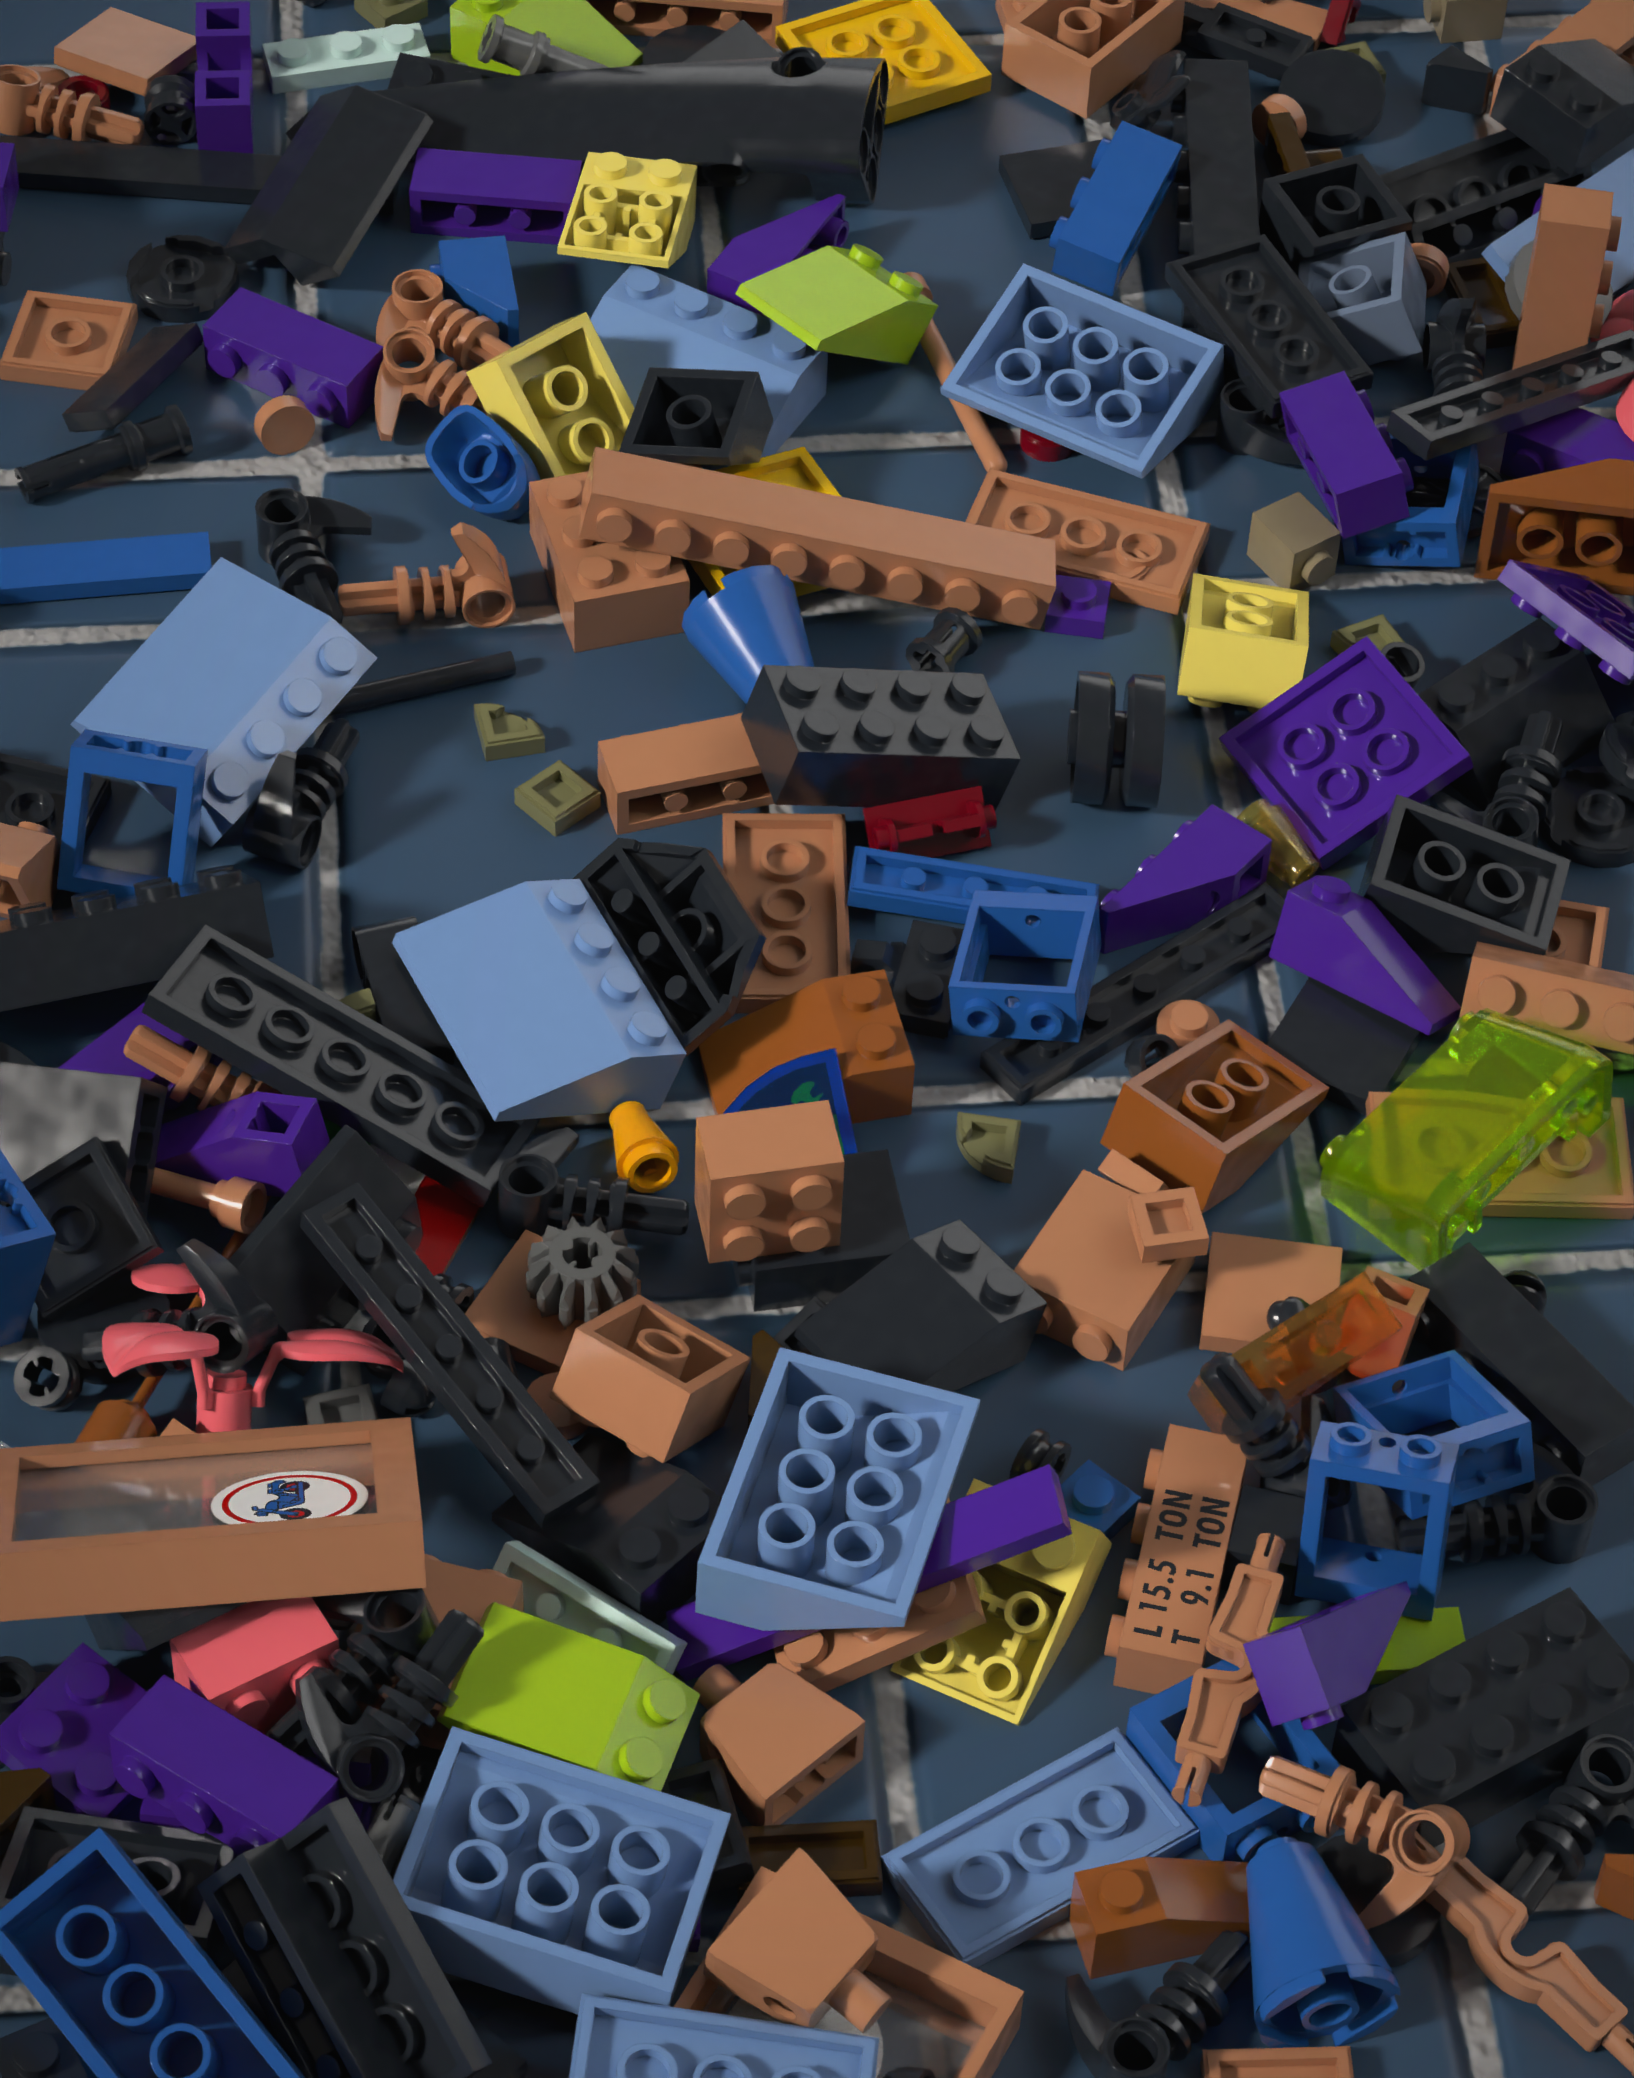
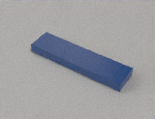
(103, 567)
(938, 886)

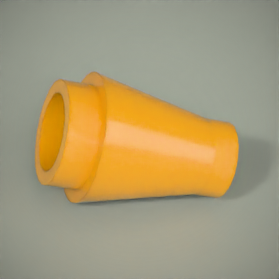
(642, 1149)

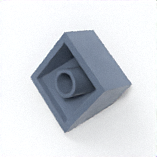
(1372, 296)

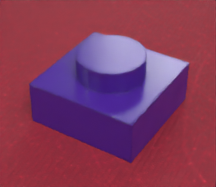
(1078, 607)

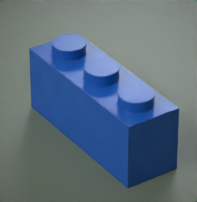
(1114, 207)

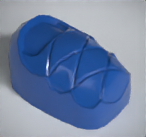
(481, 464)

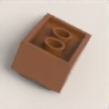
(1564, 521)
(837, 1012)
(1211, 1112)

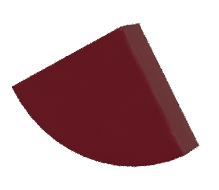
(1338, 16)

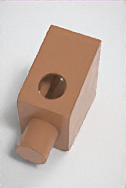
(776, 1739)
(800, 1951)

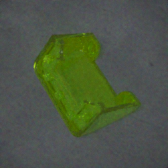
(1463, 1131)

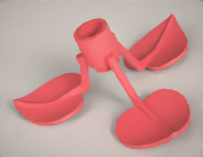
(226, 1398)

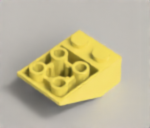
(631, 210)
(1029, 1615)

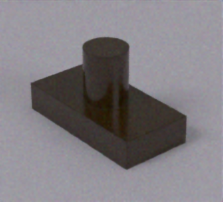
(1285, 150)

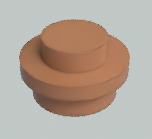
(1186, 1021)

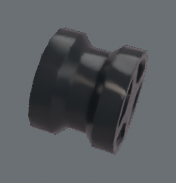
(162, 117)

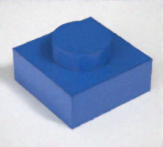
(1099, 1499)

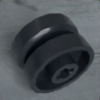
(1111, 738)

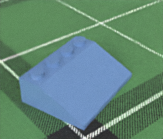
(668, 324)
(1088, 372)
(232, 675)
(542, 1004)
(832, 1499)
(556, 1875)

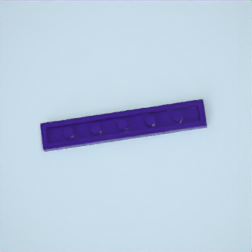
(970, 1537)

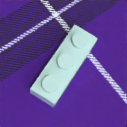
(340, 57)
(575, 1604)

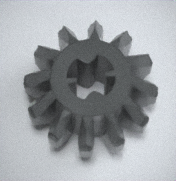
(581, 1271)

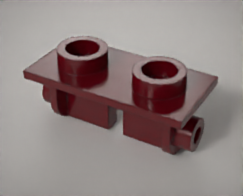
(932, 824)

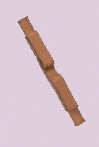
(1220, 1696)
(1549, 1978)

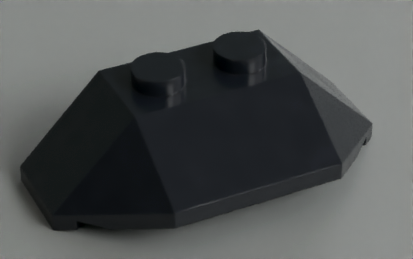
(678, 929)

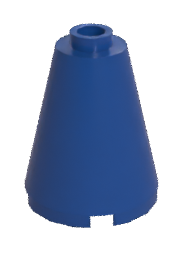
(748, 626)
(1311, 1953)

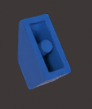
(481, 279)

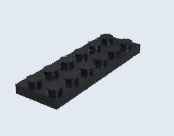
(330, 1052)

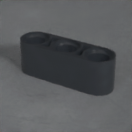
(396, 995)

